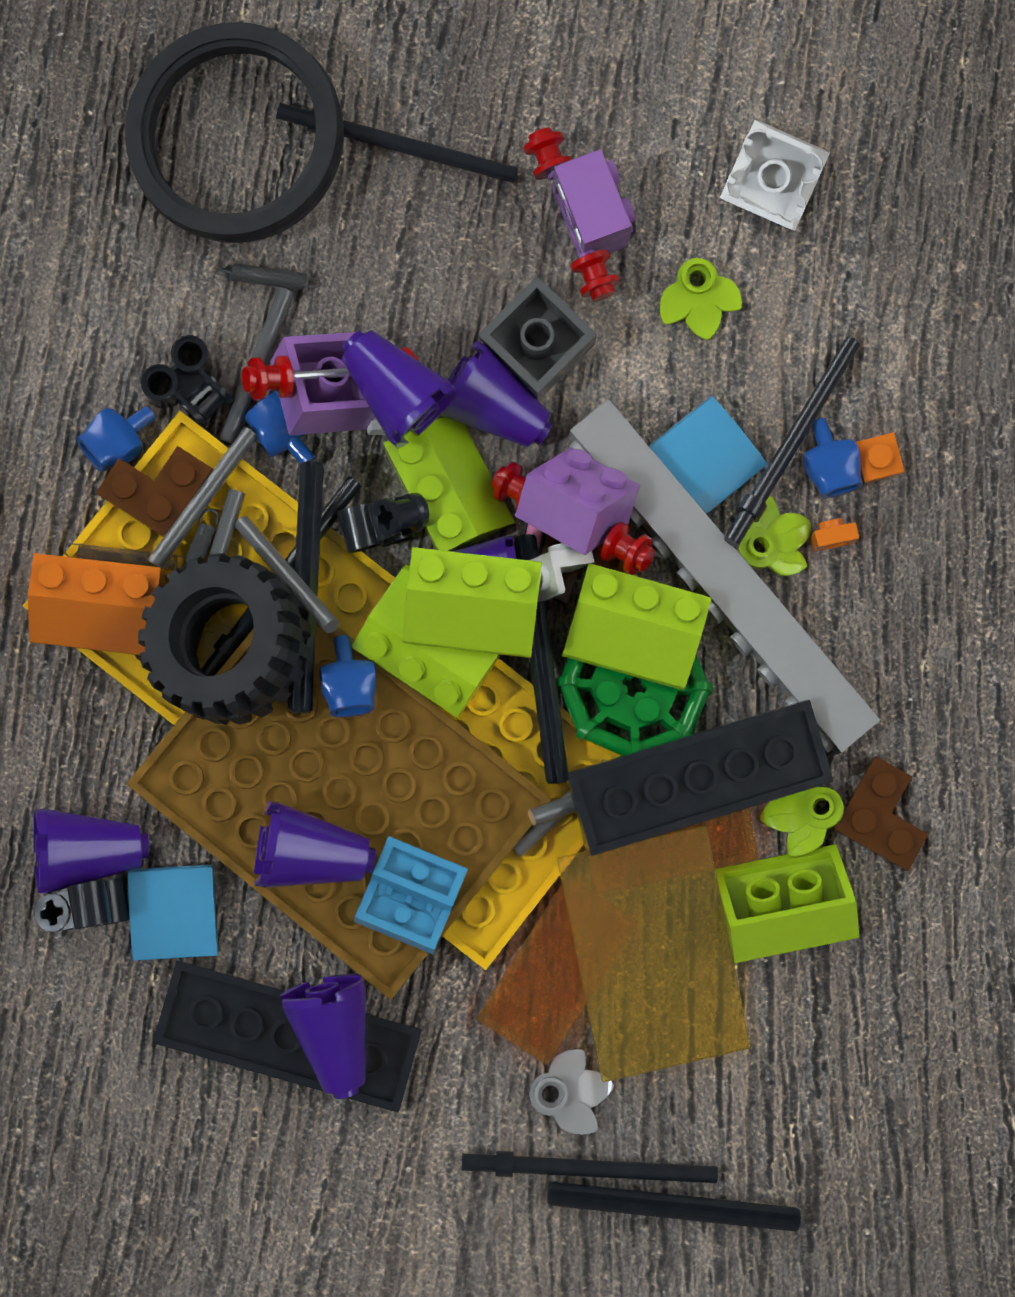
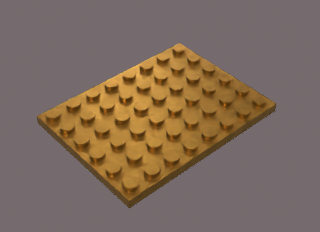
(377, 774)

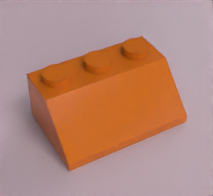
(89, 602)

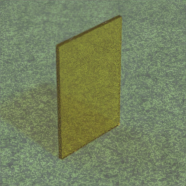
(654, 954)

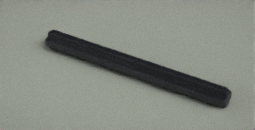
(308, 569)
(544, 681)
(673, 1206)

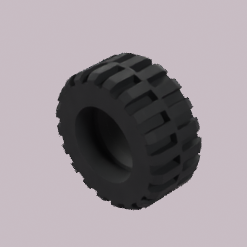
(179, 617)

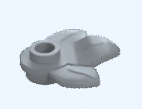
(577, 1090)

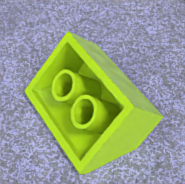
(453, 481)
(471, 602)
(636, 626)
(438, 673)
(787, 904)

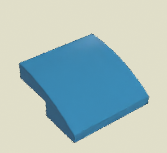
(708, 454)
(410, 895)
(172, 912)

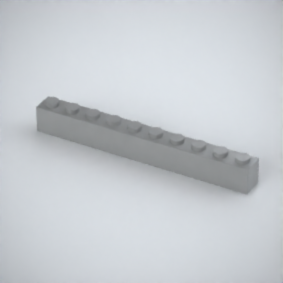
(719, 572)

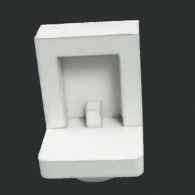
(557, 561)

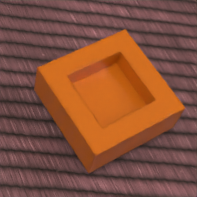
(880, 458)
(833, 535)

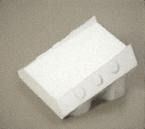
(774, 175)

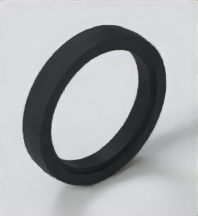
(176, 62)

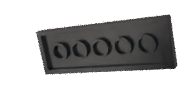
(699, 777)
(248, 1029)

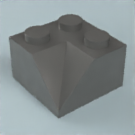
(538, 337)

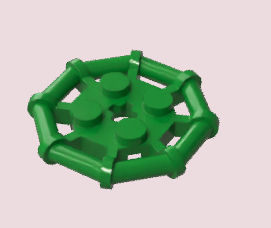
(627, 711)

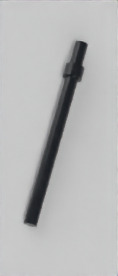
(404, 145)
(753, 504)
(227, 644)
(506, 1164)

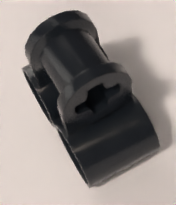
(191, 385)
(383, 522)
(83, 906)

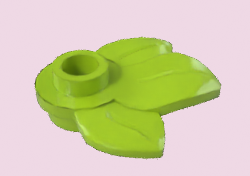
(701, 304)
(780, 538)
(798, 818)

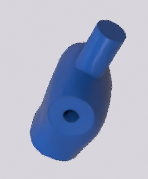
(269, 424)
(113, 437)
(832, 464)
(348, 683)

